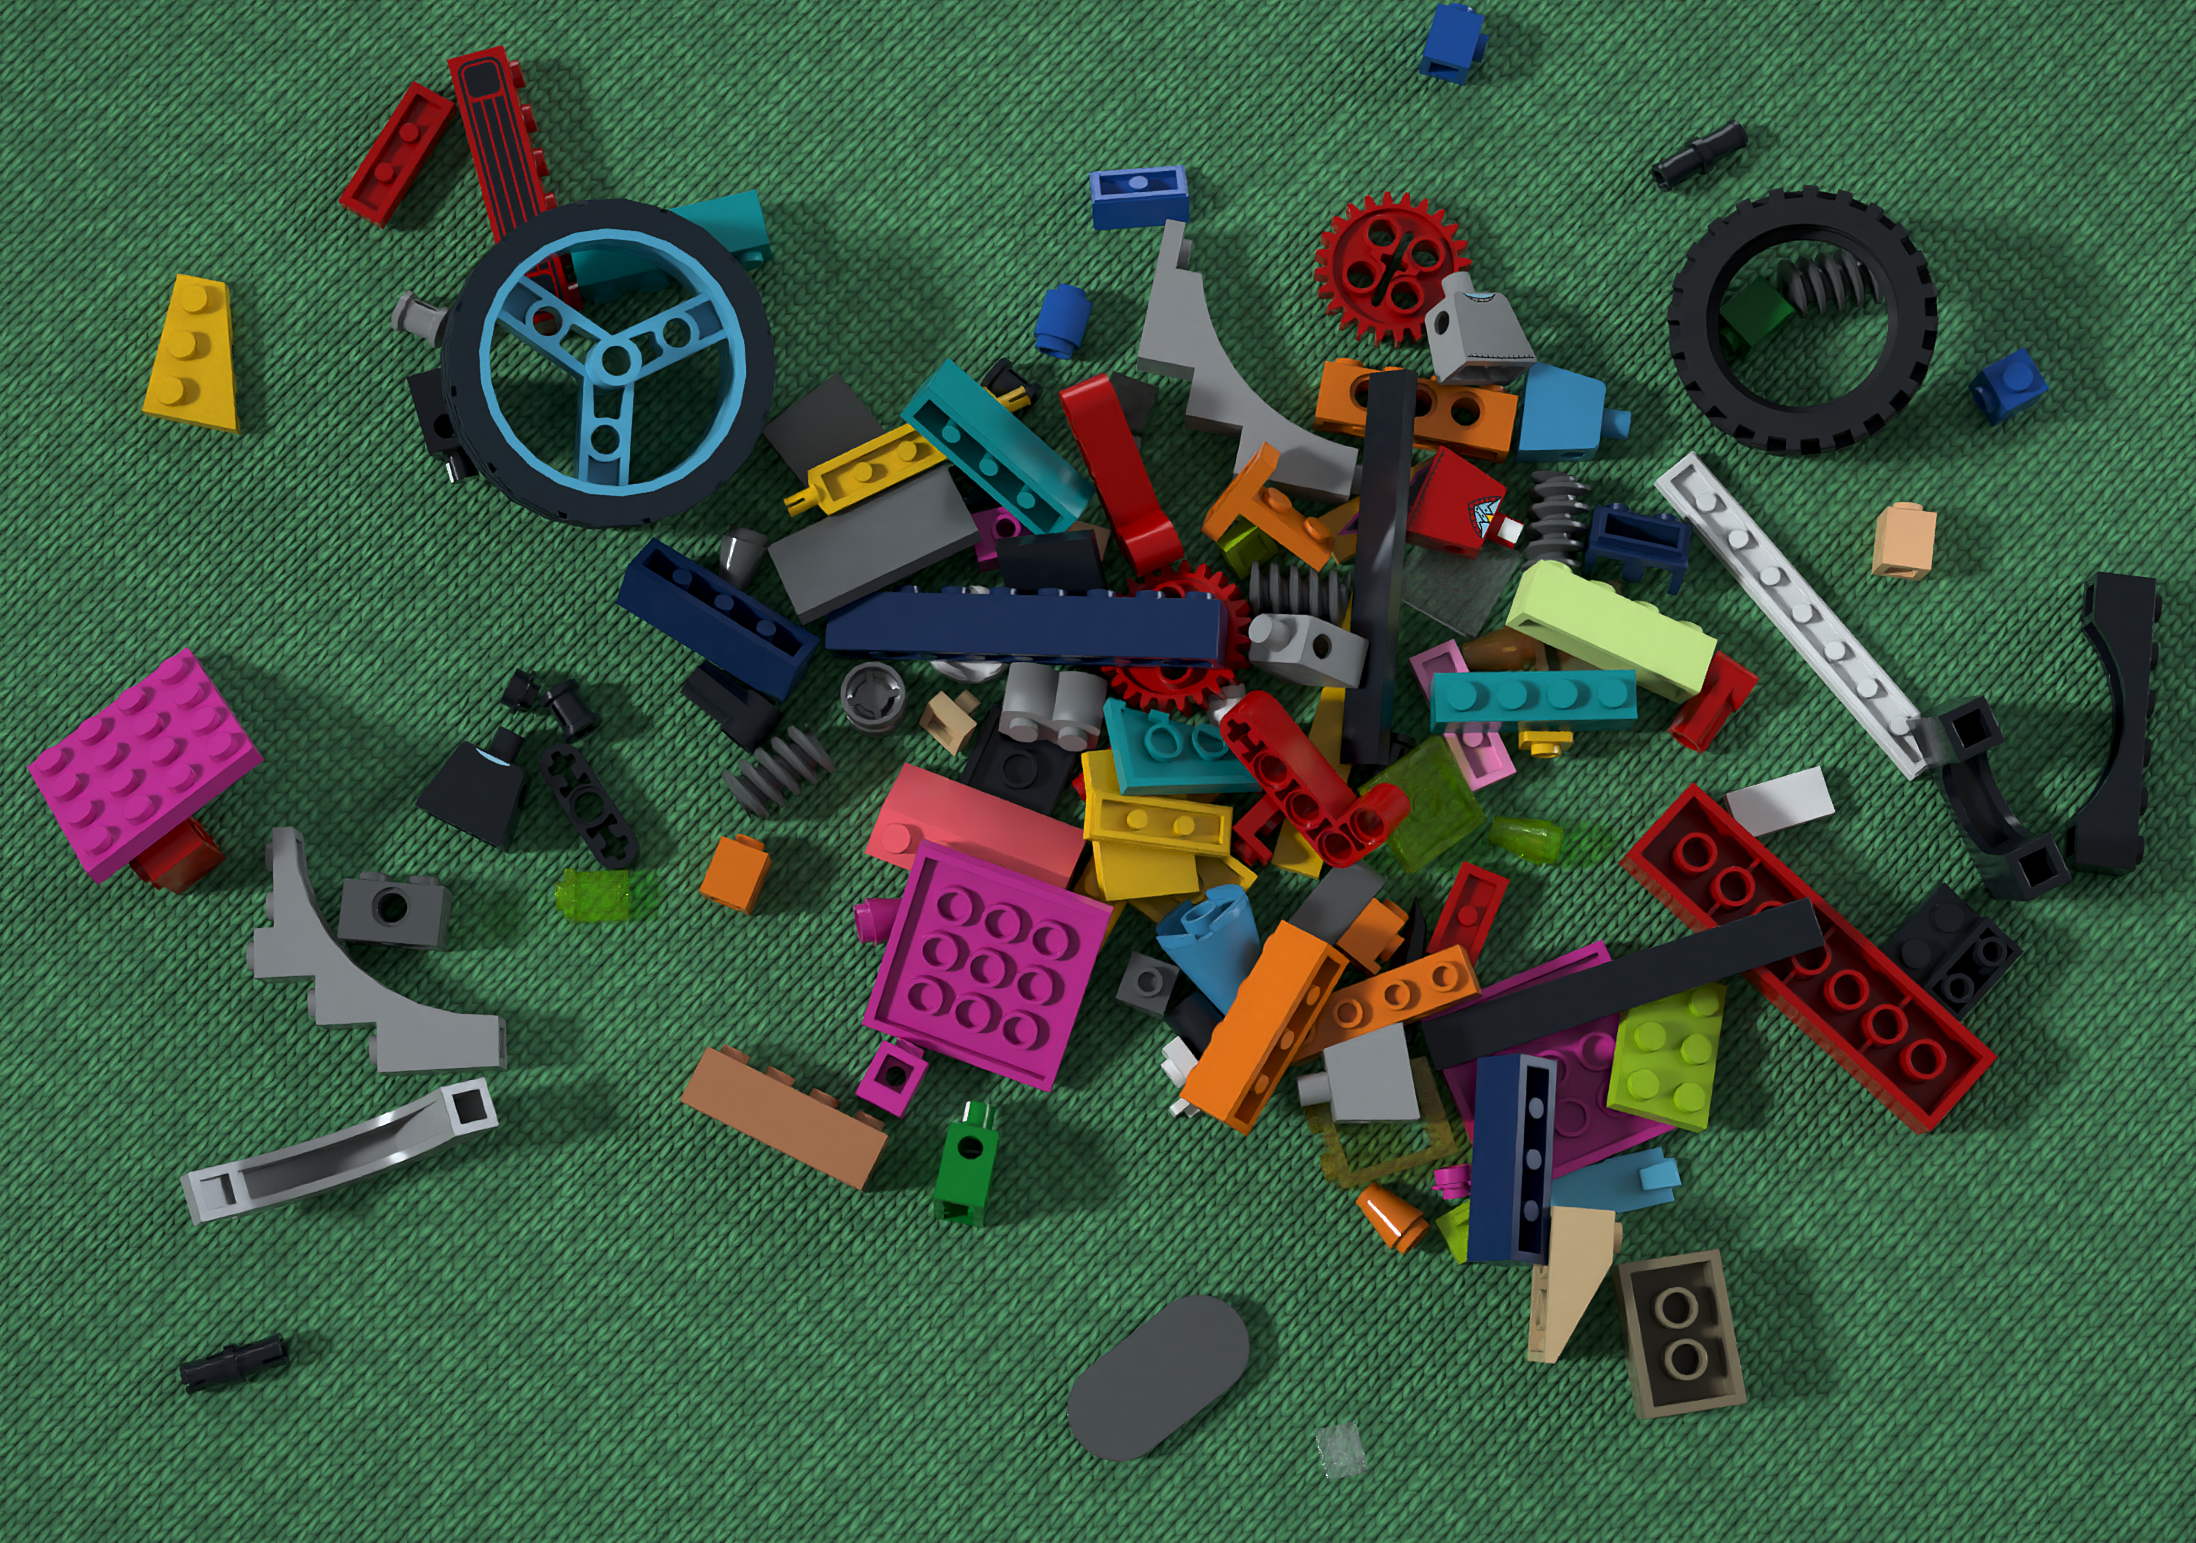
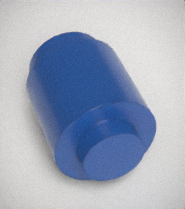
(1062, 321)

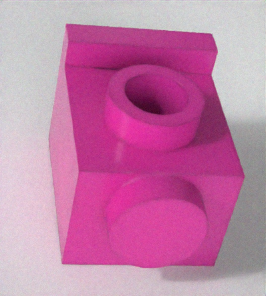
(879, 1092)

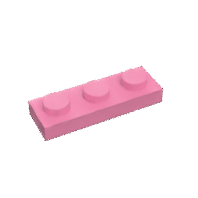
(1478, 755)

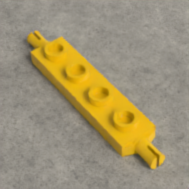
(877, 466)

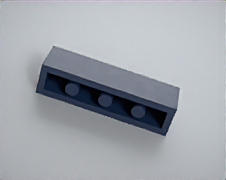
(717, 620)
(1512, 1161)

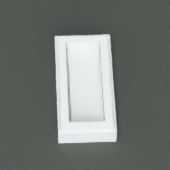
(1781, 802)

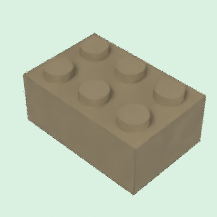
(1678, 1334)

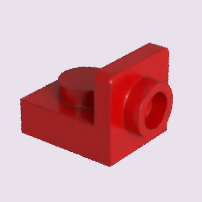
(1263, 818)

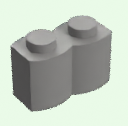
(1053, 706)

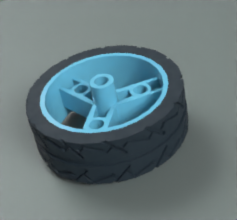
(722, 312)

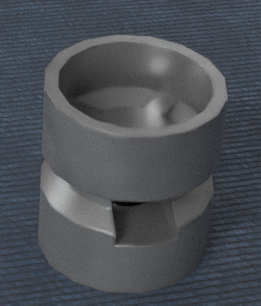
(874, 699)

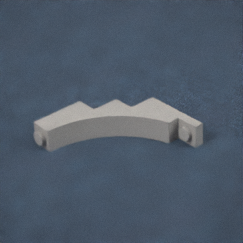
(1183, 345)

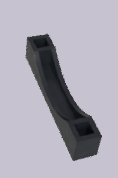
(2119, 627)

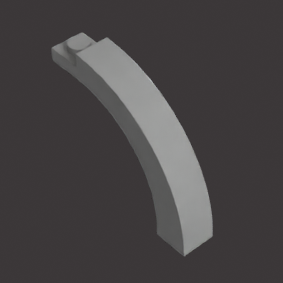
(343, 1157)

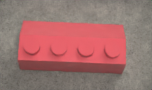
(973, 823)

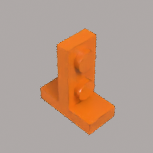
(1269, 511)

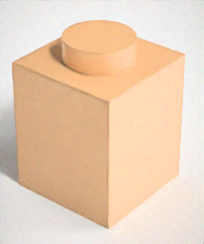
(1904, 542)

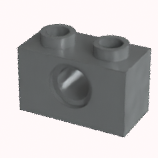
(422, 927)

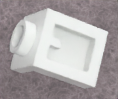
(1177, 1067)

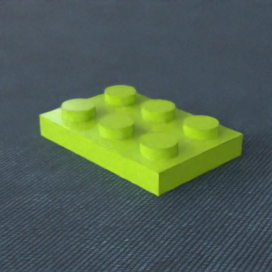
(1669, 1058)

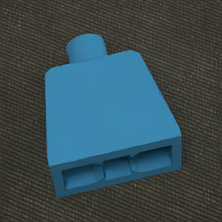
(1564, 417)

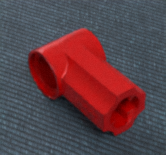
(1722, 692)

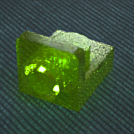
(594, 896)

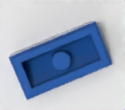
(1139, 197)

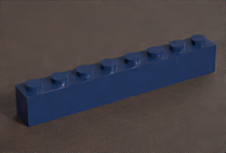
(1032, 628)

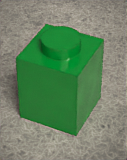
(1752, 318)

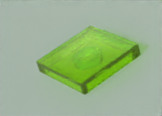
(1439, 800)

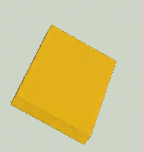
(1128, 870)

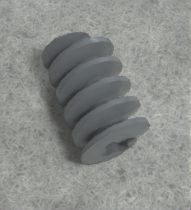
(1825, 280)
(1555, 519)
(1298, 595)
(778, 771)

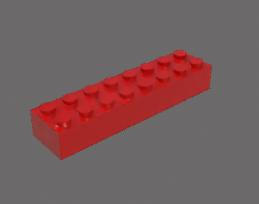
(1840, 994)

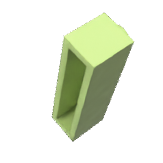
(1611, 630)

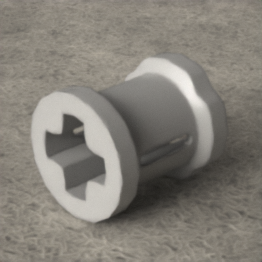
(420, 319)

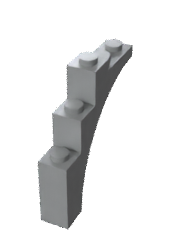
(304, 949)

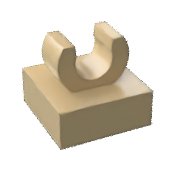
(951, 720)

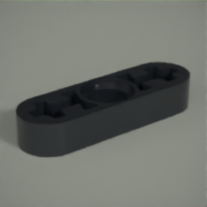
(581, 770)

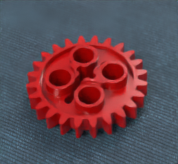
(1353, 252)
(1154, 685)

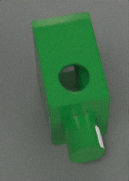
(964, 1183)

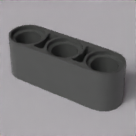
(1338, 901)

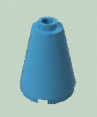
(1213, 942)

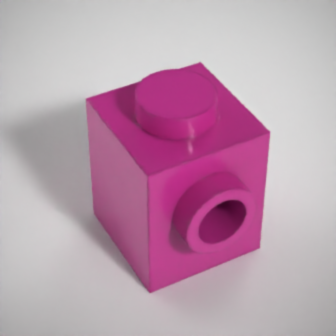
(993, 525)

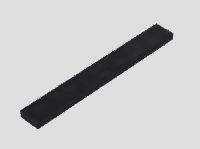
(1380, 564)
(1623, 984)

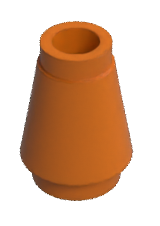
(1393, 1218)

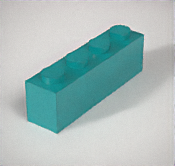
(731, 220)
(997, 451)
(1532, 701)

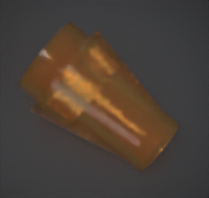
(1499, 651)

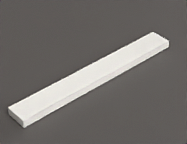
(1794, 609)

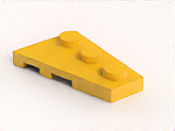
(194, 359)

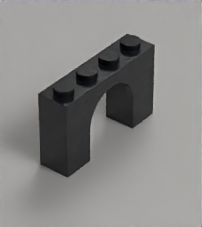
(2006, 855)

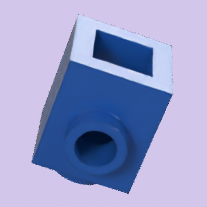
(1453, 43)
(2008, 387)

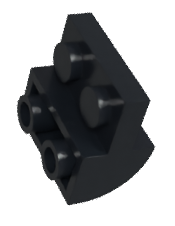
(1951, 950)

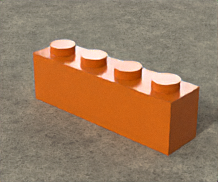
(1264, 1027)

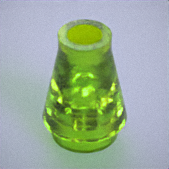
(1528, 838)

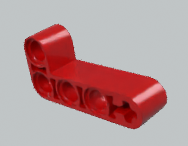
(1119, 476)
(1307, 786)

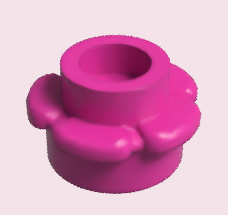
(1453, 1180)

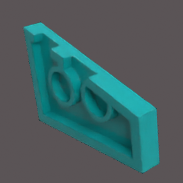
(1171, 756)

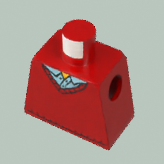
(1459, 509)

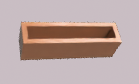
(785, 1118)

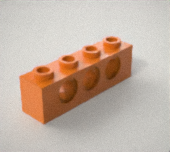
(1484, 440)
(1392, 998)

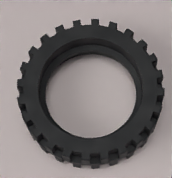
(1779, 220)

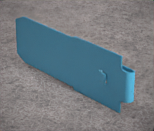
(1619, 1183)

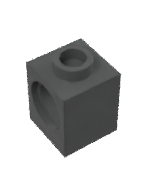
(1147, 985)

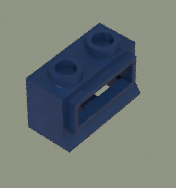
(1638, 542)

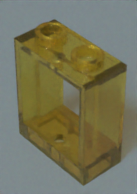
(1432, 1119)

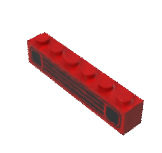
(507, 162)

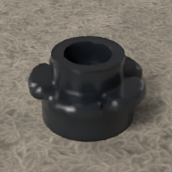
(520, 691)

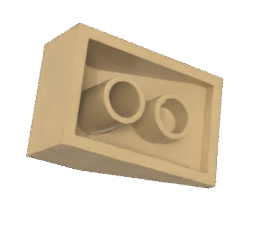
(1578, 1260)

